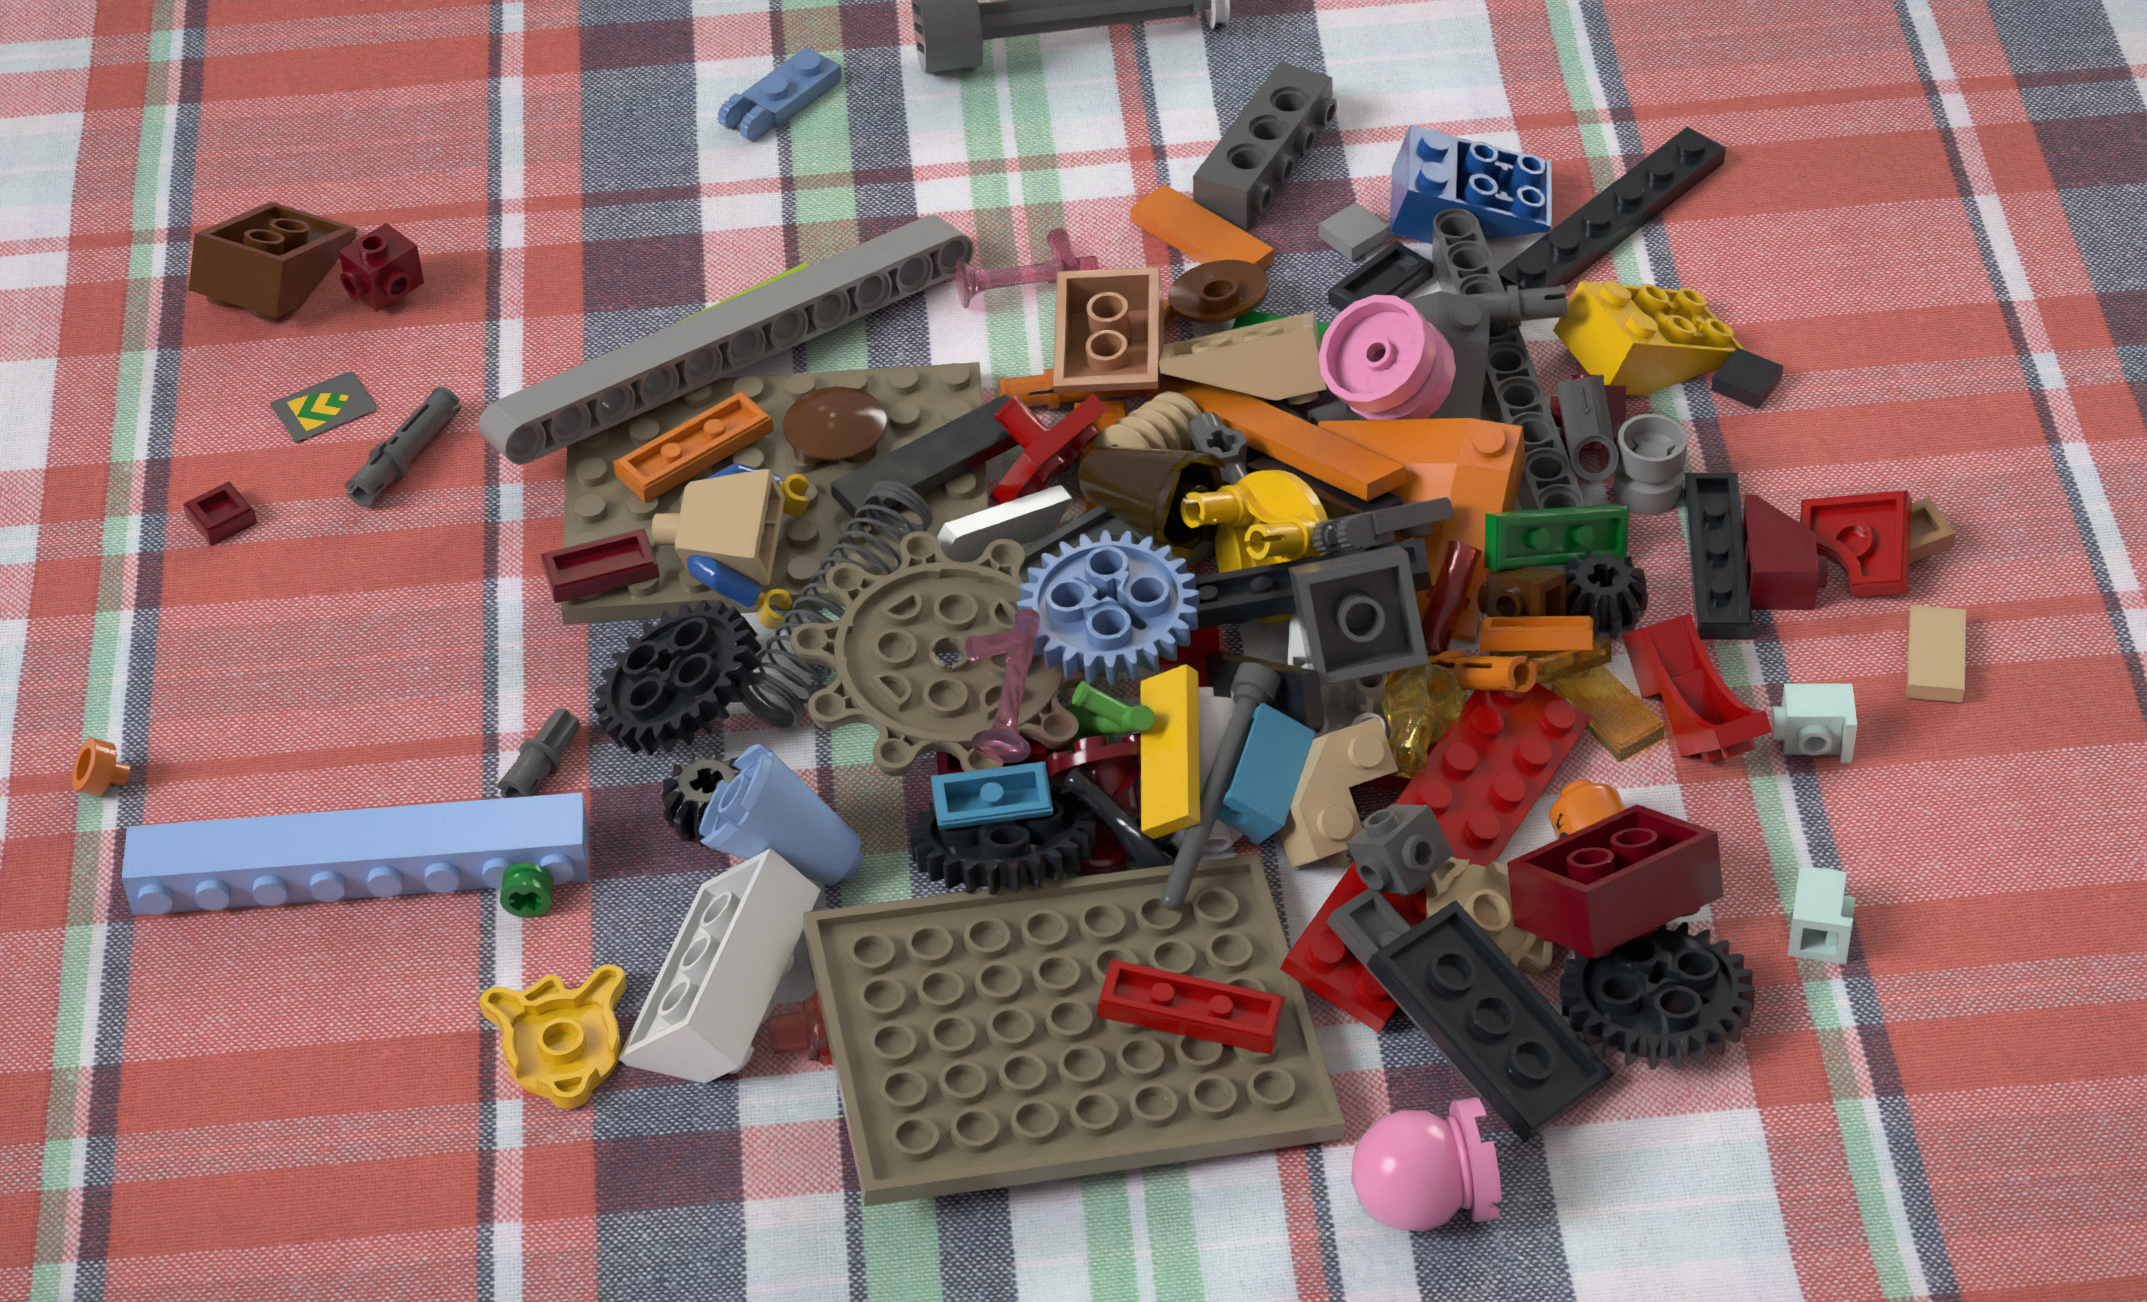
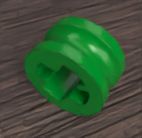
(526, 890)

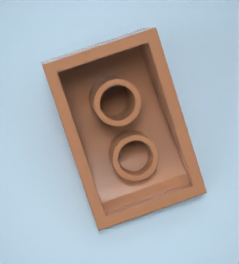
(1108, 330)

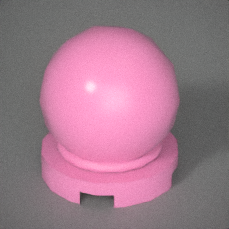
(1422, 1169)

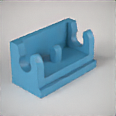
(1266, 775)

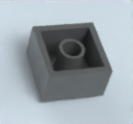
(1359, 615)

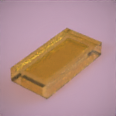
(1618, 719)

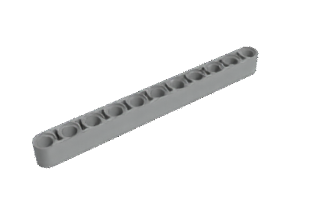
(723, 340)

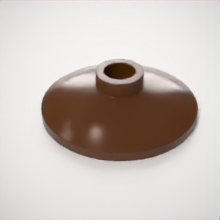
(1218, 291)

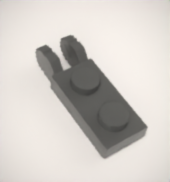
(1379, 525)

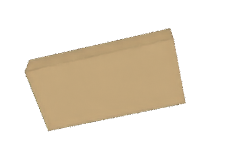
(1936, 653)

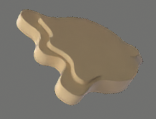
(1487, 899)

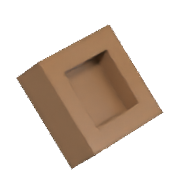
(1928, 531)

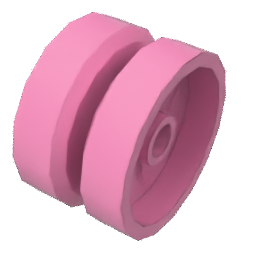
(1386, 360)

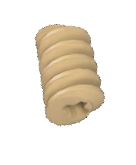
(1154, 425)

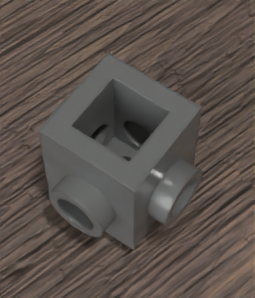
(1399, 849)

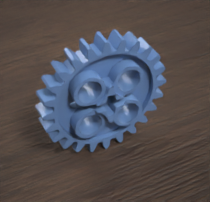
(1111, 606)

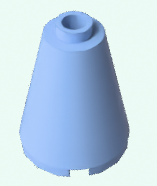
(777, 810)

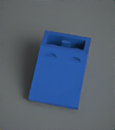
(1441, 172)

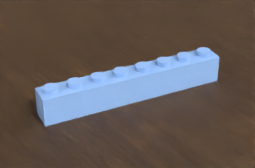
(352, 853)

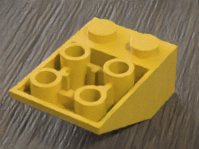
(1643, 335)

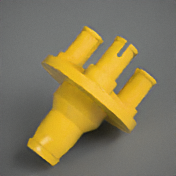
(1259, 521)

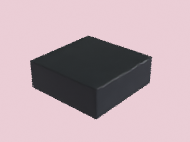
(1747, 378)

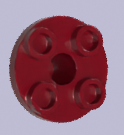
(1110, 766)

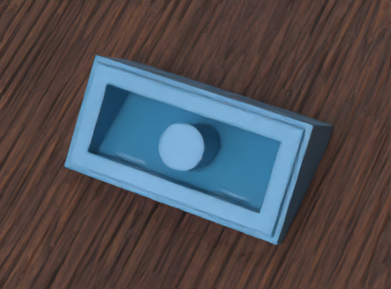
(991, 795)

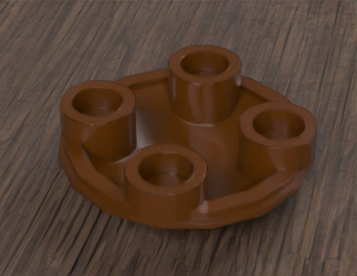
(835, 425)

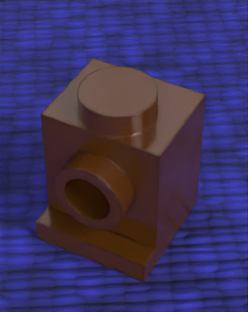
(1523, 593)

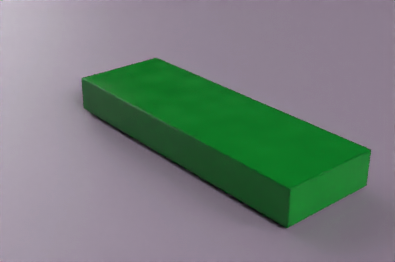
(1554, 535)

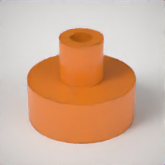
(97, 768)

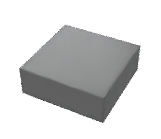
(1353, 231)

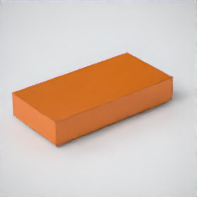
(1536, 633)

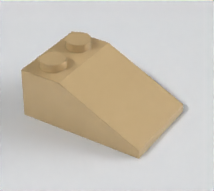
(1261, 359)

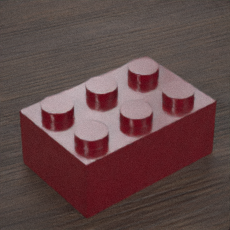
(1615, 880)

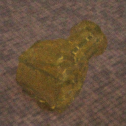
(1419, 710)

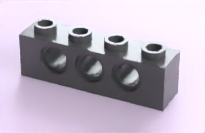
(1265, 144)

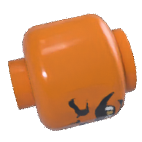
(1583, 805)

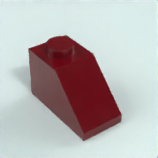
(1780, 559)

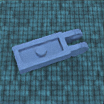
(780, 94)

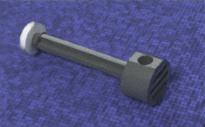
(953, 31)

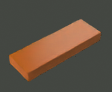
(1197, 229)
(693, 446)

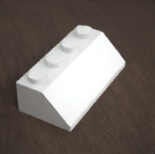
(722, 971)

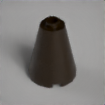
(1147, 490)

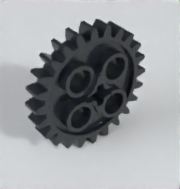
(677, 677)
(1007, 850)
(1660, 997)

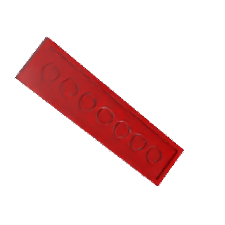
(1480, 790)

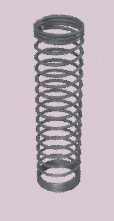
(890, 521)

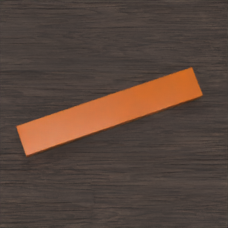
(1293, 439)

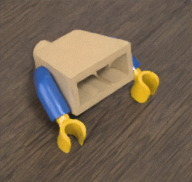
(732, 533)

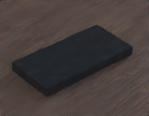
(1490, 1020)

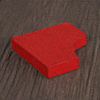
(1864, 537)

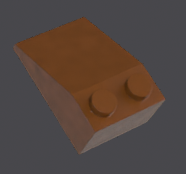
(266, 258)

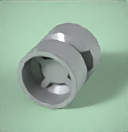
(1650, 464)

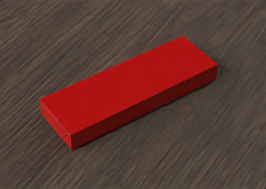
(1191, 1006)

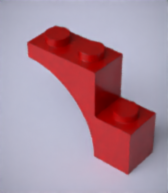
(1699, 704)

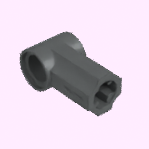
(1586, 421)

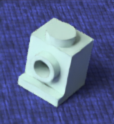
(1816, 720)
(1821, 916)

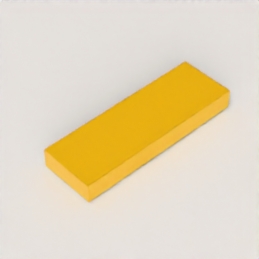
(1170, 753)

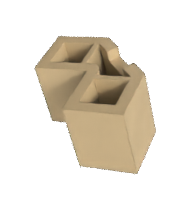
(1322, 807)

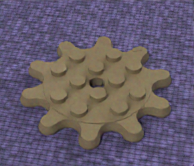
(890, 648)

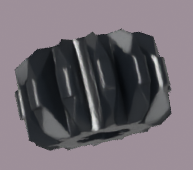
(1606, 591)
(690, 791)

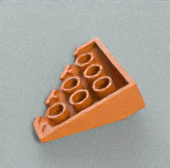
(1455, 458)

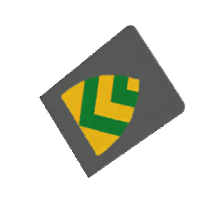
(323, 406)

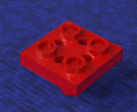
(1044, 448)

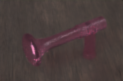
(975, 280)
(1003, 739)

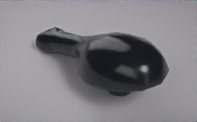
(1123, 822)

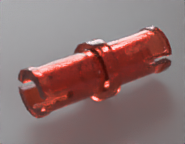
(1449, 595)

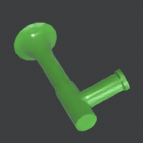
(1105, 716)

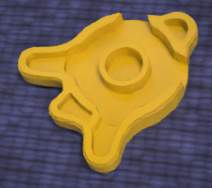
(557, 1037)

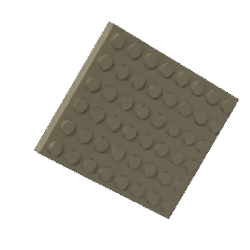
(603, 506)
(980, 1049)

